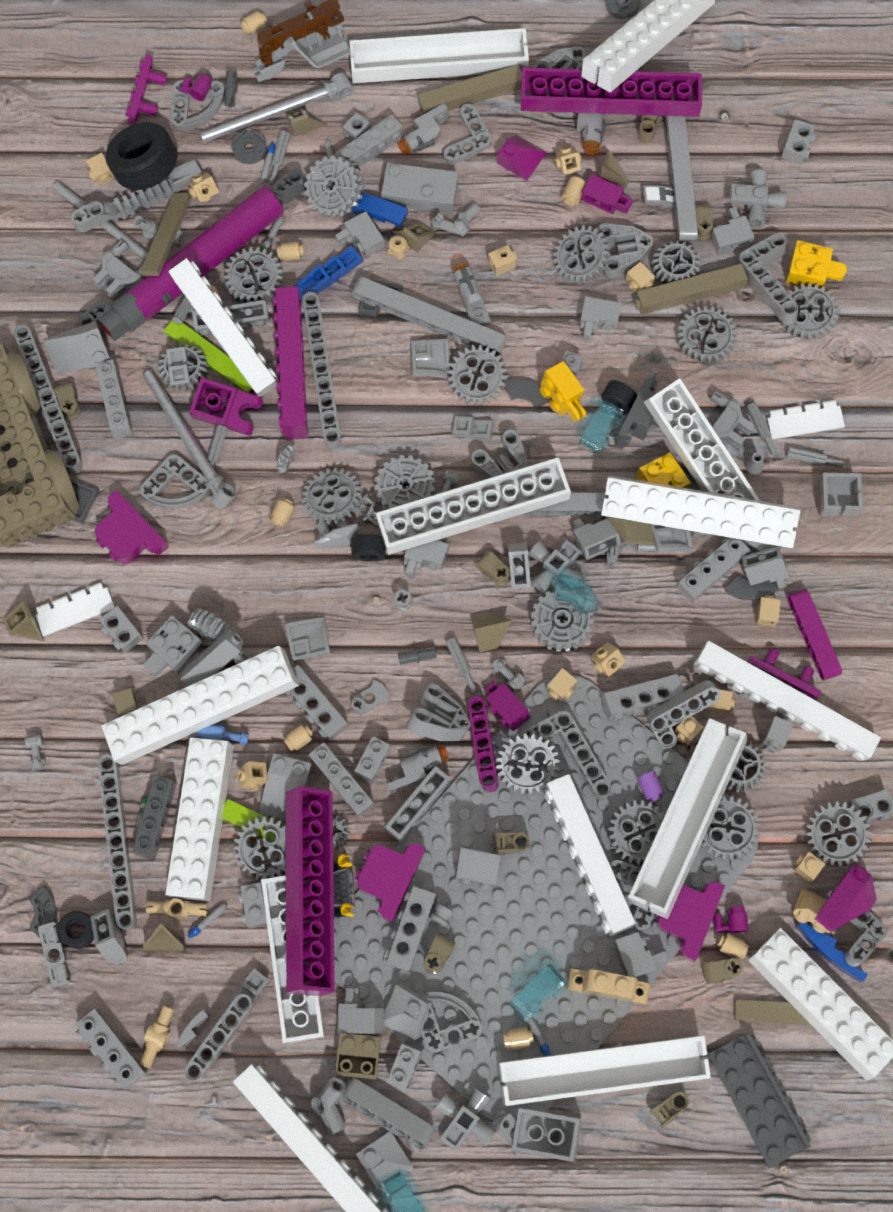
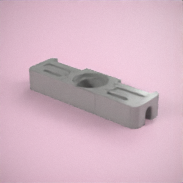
(49, 941)

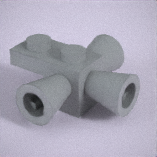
(756, 197)
(554, 563)
(465, 1120)

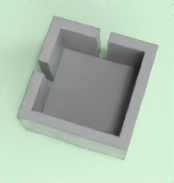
(838, 494)

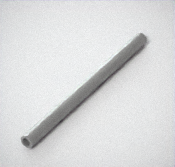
(109, 227)

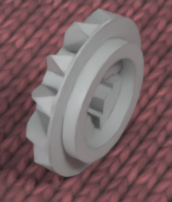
(285, 458)
(341, 825)

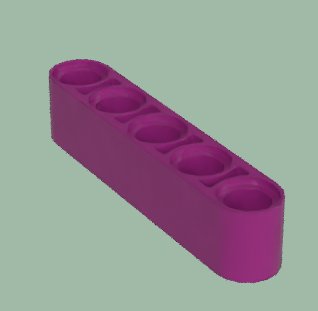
(814, 634)
(479, 736)

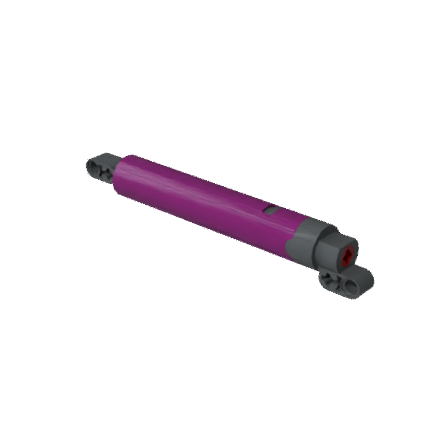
(206, 251)

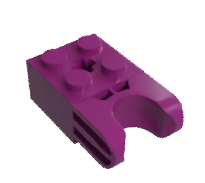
(228, 407)

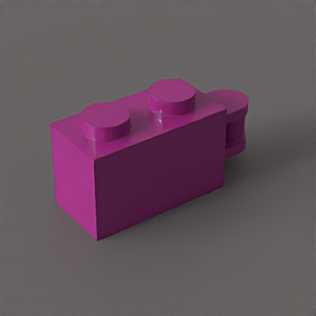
(605, 195)
(506, 705)

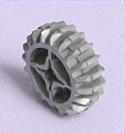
(664, 257)
(195, 371)
(208, 625)
(756, 762)

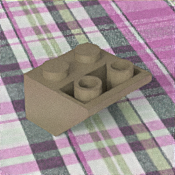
(358, 1056)

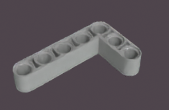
(763, 281)
(573, 748)

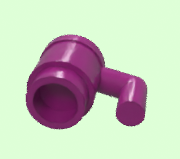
(199, 88)
(737, 921)

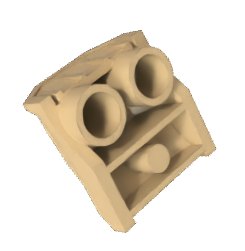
(807, 908)

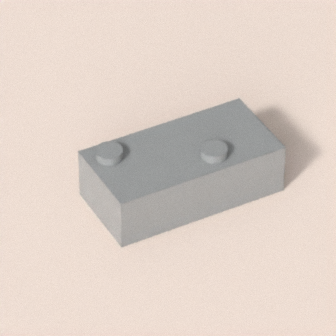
(420, 188)

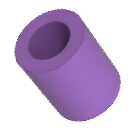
(651, 786)

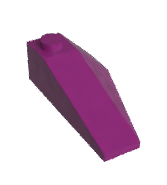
(849, 899)

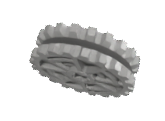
(334, 186)
(400, 473)
(559, 635)

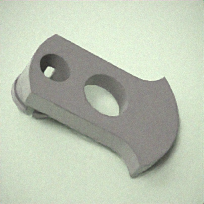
(376, 689)
(503, 1127)

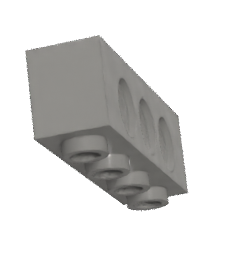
(113, 399)
(612, 700)
(326, 730)
(341, 780)
(418, 804)
(425, 900)

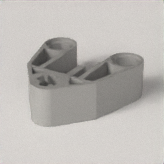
(563, 59)
(631, 246)
(514, 450)
(445, 723)

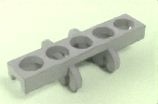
(370, 511)

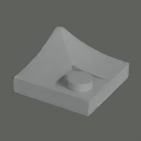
(431, 358)
(671, 539)
(308, 639)
(406, 1012)
(383, 1159)

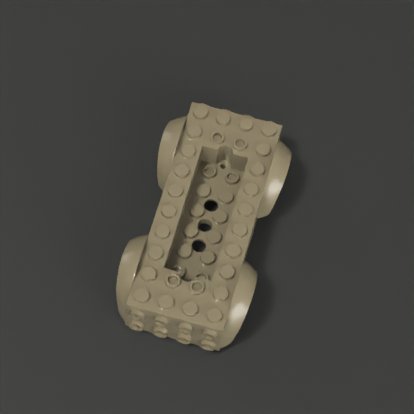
(38, 489)

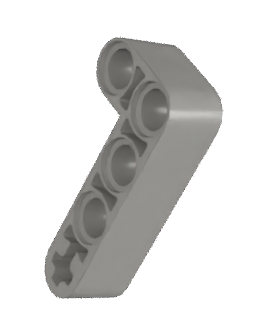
(684, 710)

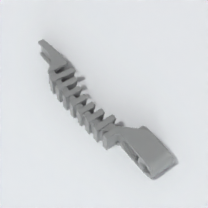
(86, 219)

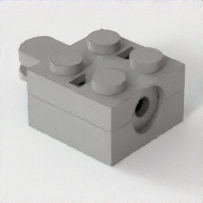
(171, 646)

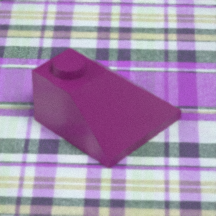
(520, 156)

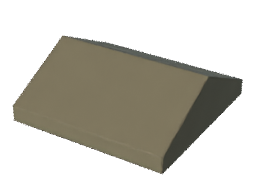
(633, 531)

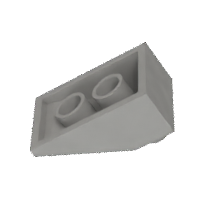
(77, 348)
(283, 776)
(478, 868)
(547, 1135)

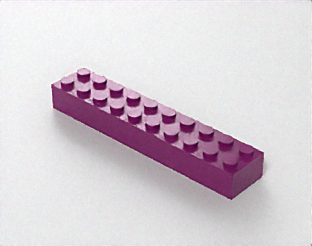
(638, 95)
(309, 892)

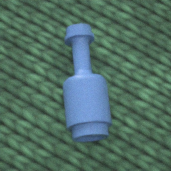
(219, 732)

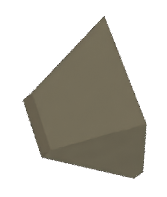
(302, 122)
(613, 172)
(416, 235)
(22, 623)
(489, 630)
(163, 941)

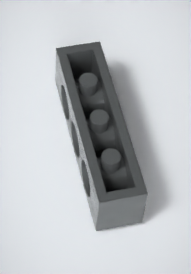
(154, 817)

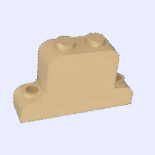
(608, 985)

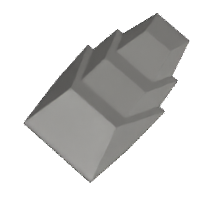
(337, 537)

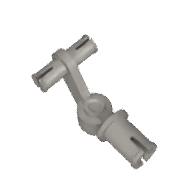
(460, 226)
(150, 229)
(614, 553)

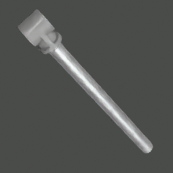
(338, 86)
(222, 492)

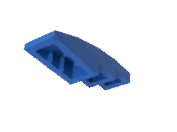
(381, 209)
(329, 273)
(825, 947)

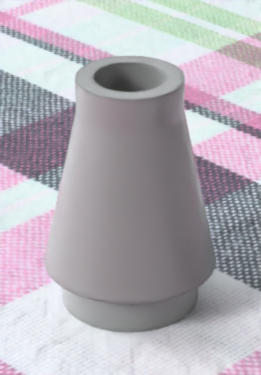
(755, 463)

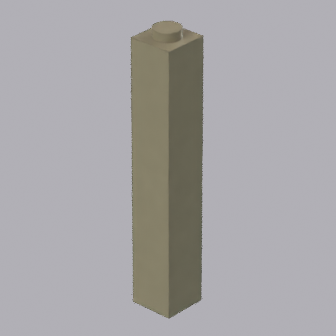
(472, 90)
(691, 289)

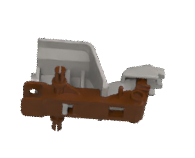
(312, 34)

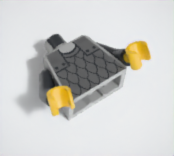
(343, 888)

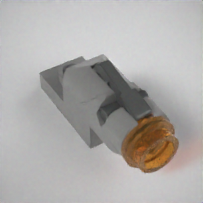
(592, 130)
(424, 132)
(470, 294)
(415, 766)

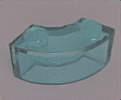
(601, 426)
(575, 592)
(537, 993)
(399, 1194)

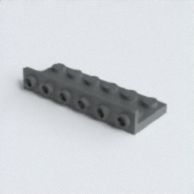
(759, 1099)

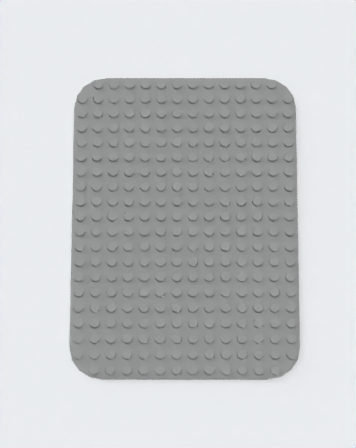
(536, 909)

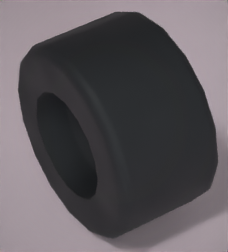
(619, 395)
(368, 547)
(64, 929)

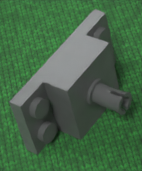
(639, 418)

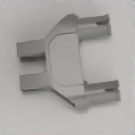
(114, 270)
(730, 420)

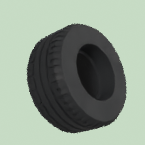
(141, 156)

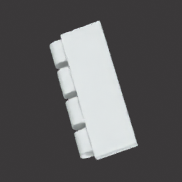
(806, 422)
(73, 612)

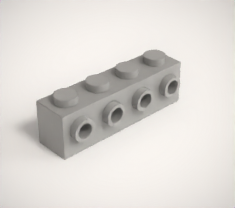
(372, 142)
(244, 314)
(712, 569)
(111, 1049)

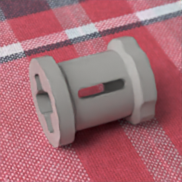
(406, 596)

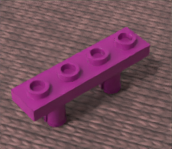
(141, 81)
(800, 684)

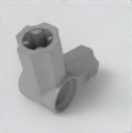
(326, 1105)

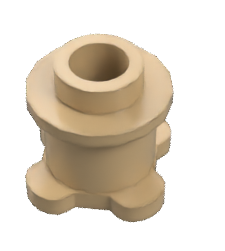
(398, 247)

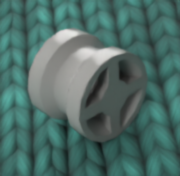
(441, 915)

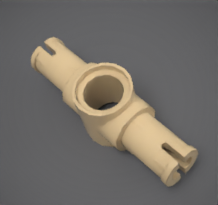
(167, 906)
(156, 1036)

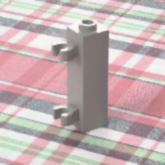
(214, 658)

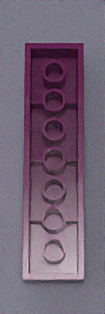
(290, 363)

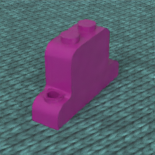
(126, 532)
(389, 876)
(692, 917)

